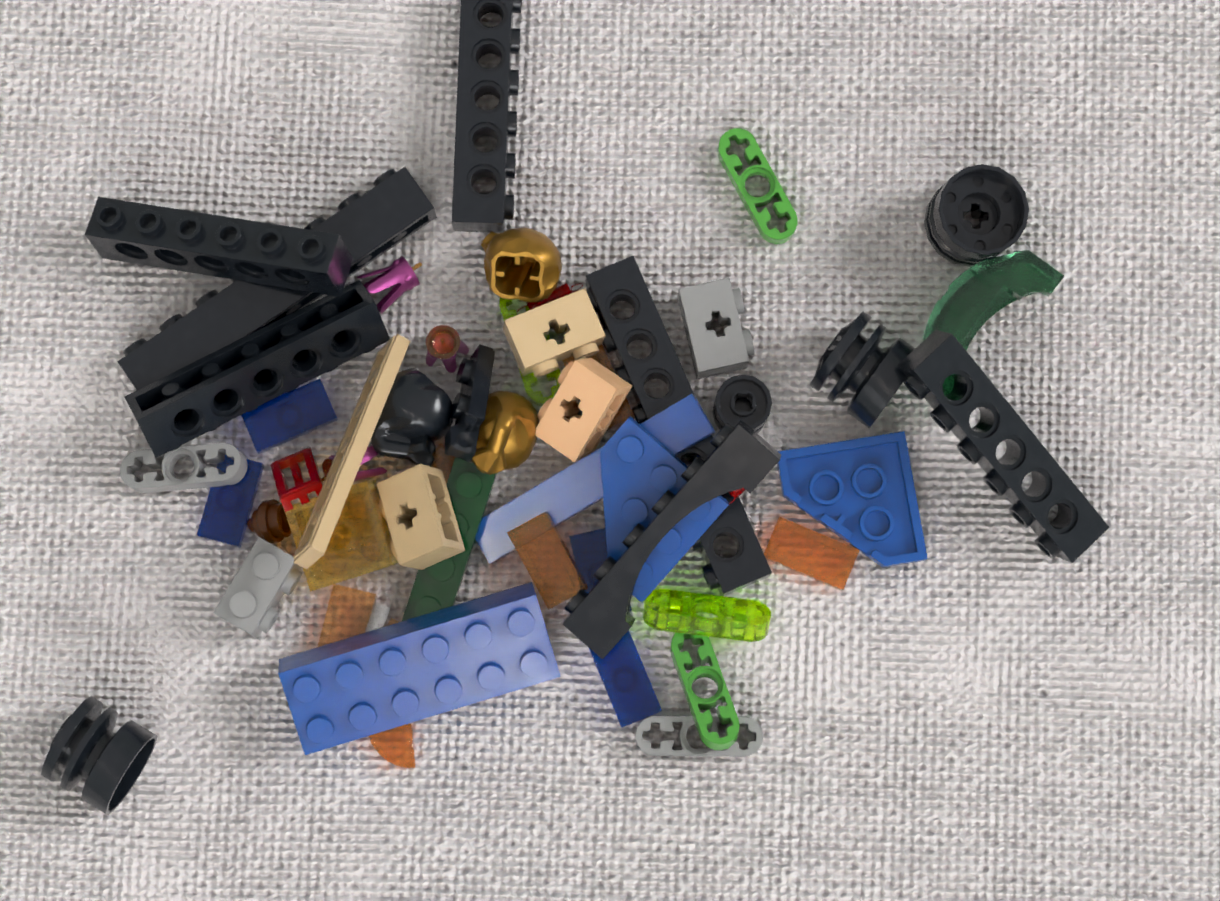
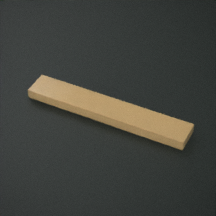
(350, 452)

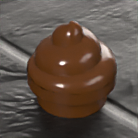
(270, 522)

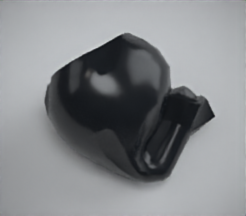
(412, 419)

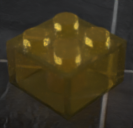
(357, 543)

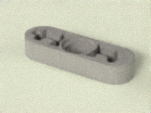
(212, 453)
(665, 746)

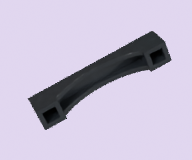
(737, 462)

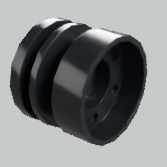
(992, 198)
(863, 369)
(92, 751)

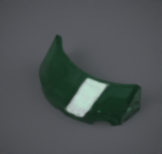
(986, 290)

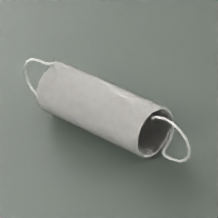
(378, 615)

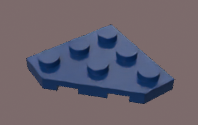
(634, 477)
(859, 493)

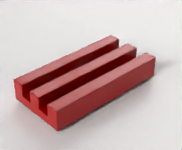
(301, 488)

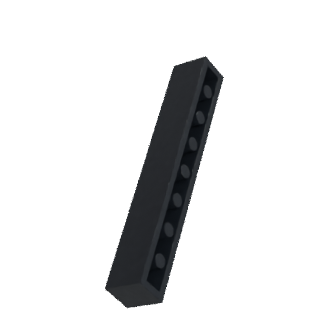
(366, 225)

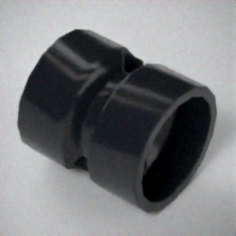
(742, 399)

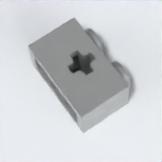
(708, 352)

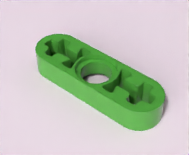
(732, 164)
(703, 721)

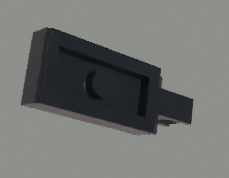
(470, 403)

